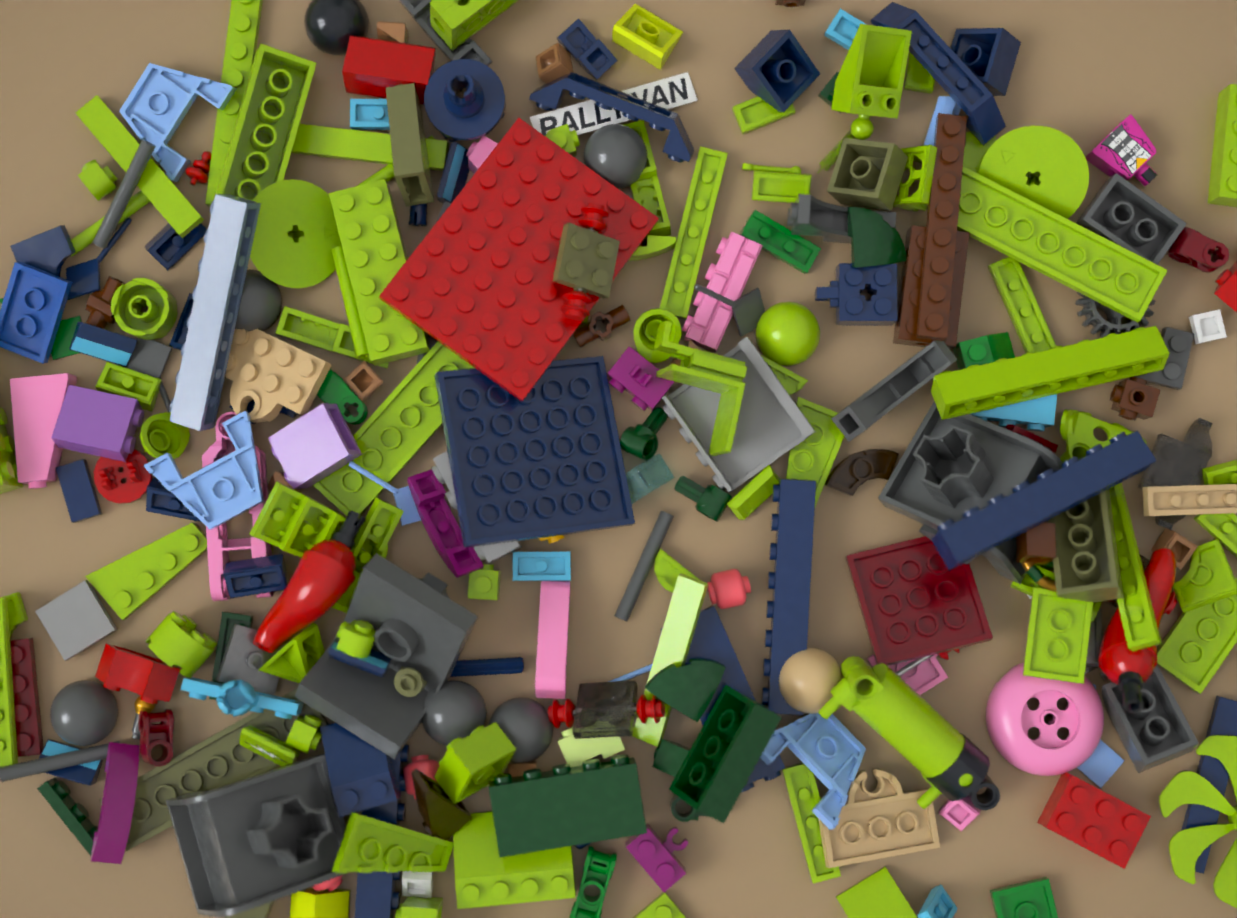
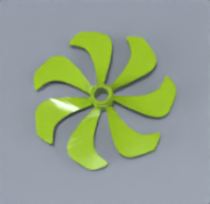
(1189, 843)

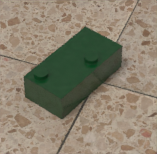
(724, 754)

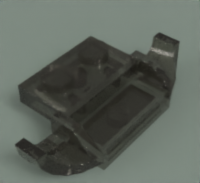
(1179, 463)

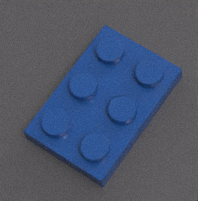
(32, 311)

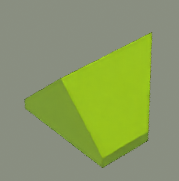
(296, 656)

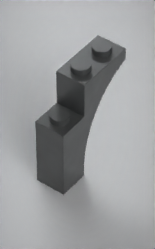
(819, 218)
(893, 389)

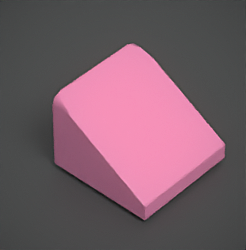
(959, 812)

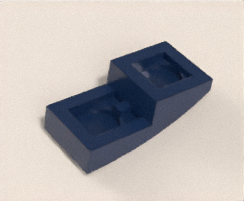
(586, 49)

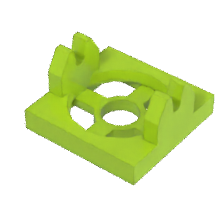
(919, 199)

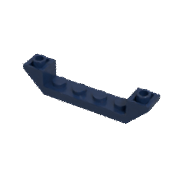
(947, 69)
(677, 144)

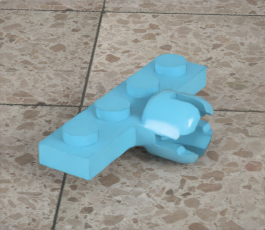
(240, 697)

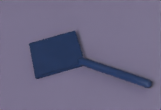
(87, 274)

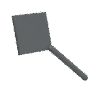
(746, 309)
(150, 359)

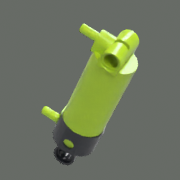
(916, 731)

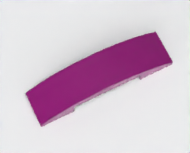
(441, 524)
(117, 803)

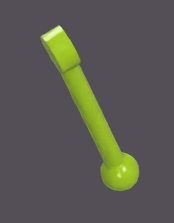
(750, 167)

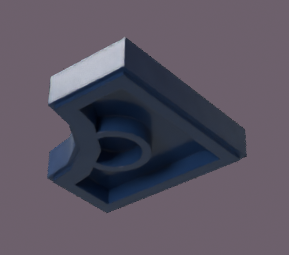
(46, 250)

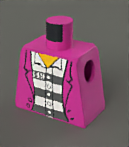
(1125, 152)

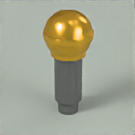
(139, 706)

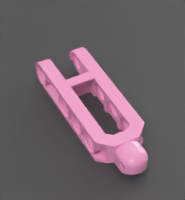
(217, 538)

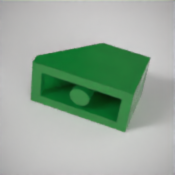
(983, 350)

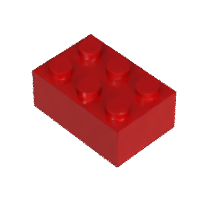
(1094, 819)

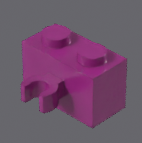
(639, 379)
(657, 856)

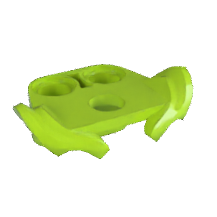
(1077, 431)

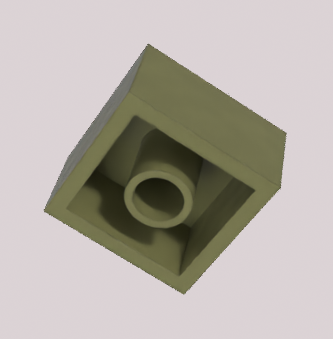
(867, 174)

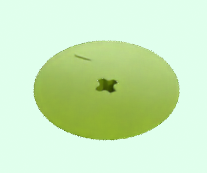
(1042, 157)
(276, 239)

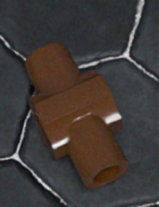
(100, 304)
(614, 318)

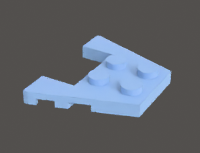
(160, 105)
(224, 486)
(829, 754)

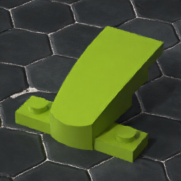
(300, 522)

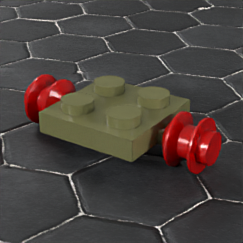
(585, 261)

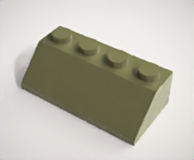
(1087, 552)

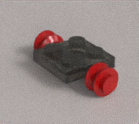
(605, 710)

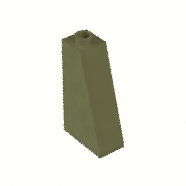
(409, 145)

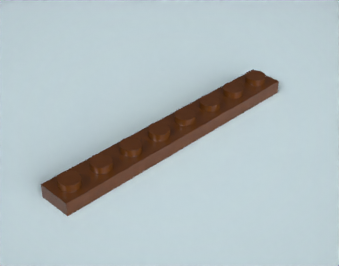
(941, 228)

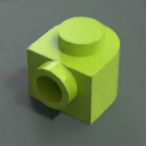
(564, 138)
(98, 179)
(356, 638)
(305, 733)

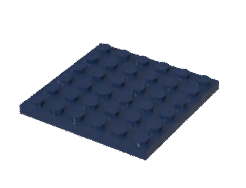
(534, 462)

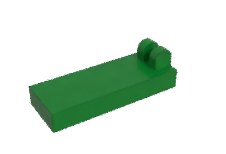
(779, 241)

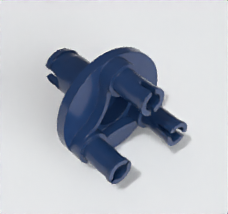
(467, 116)

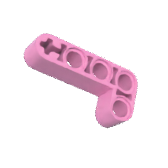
(552, 640)

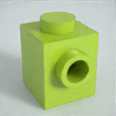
(484, 583)

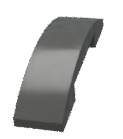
(421, 14)

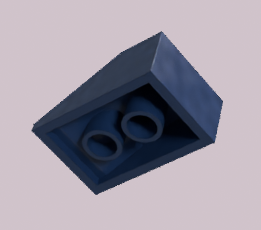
(357, 771)

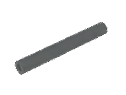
(124, 194)
(644, 566)
(54, 762)

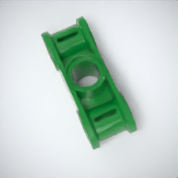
(337, 392)
(596, 871)

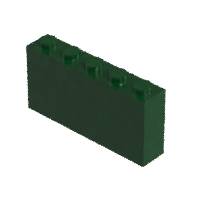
(567, 805)

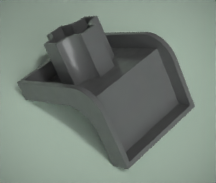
(963, 466)
(413, 628)
(258, 837)

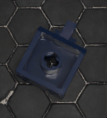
(851, 306)

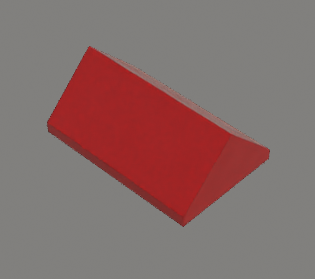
(379, 64)

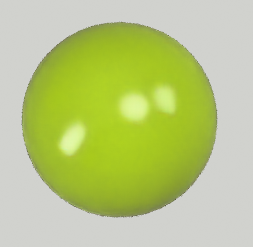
(787, 333)

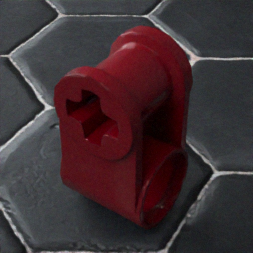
(1194, 250)
(156, 734)

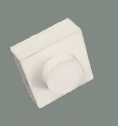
(1207, 326)
(417, 884)

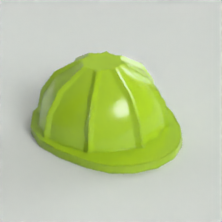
(646, 330)
(162, 436)

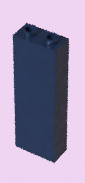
(712, 643)

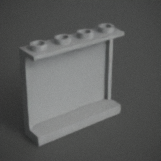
(766, 423)

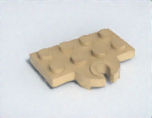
(271, 375)
(879, 823)

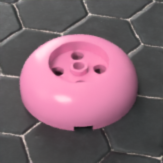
(1047, 755)

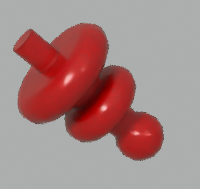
(200, 167)

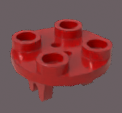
(109, 478)

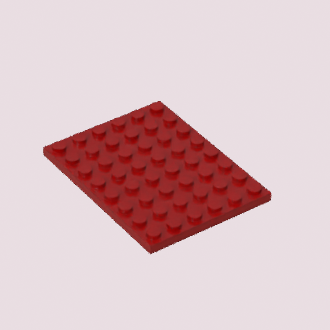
(491, 259)

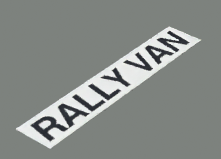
(589, 117)

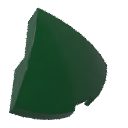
(873, 239)
(688, 686)

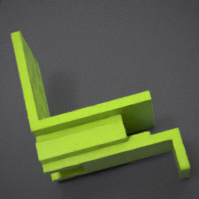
(710, 373)

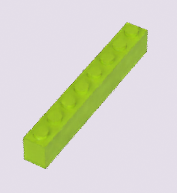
(1049, 372)

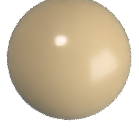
(808, 679)

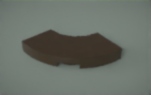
(861, 467)

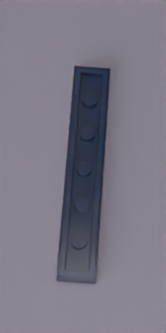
(1222, 722)

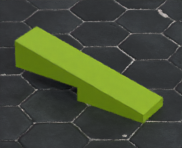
(647, 188)
(318, 333)

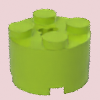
(140, 293)
(180, 644)

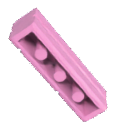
(726, 279)

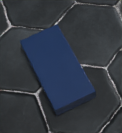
(78, 491)

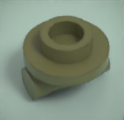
(409, 681)

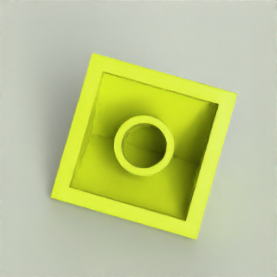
(646, 35)
(320, 904)

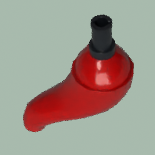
(314, 588)
(1119, 663)

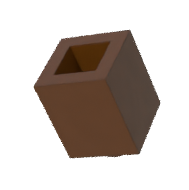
(1037, 545)

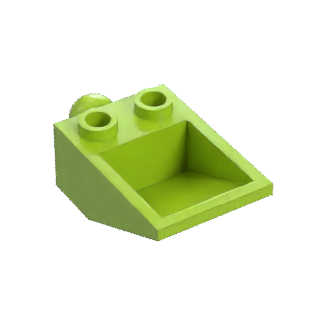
(872, 75)
(875, 898)

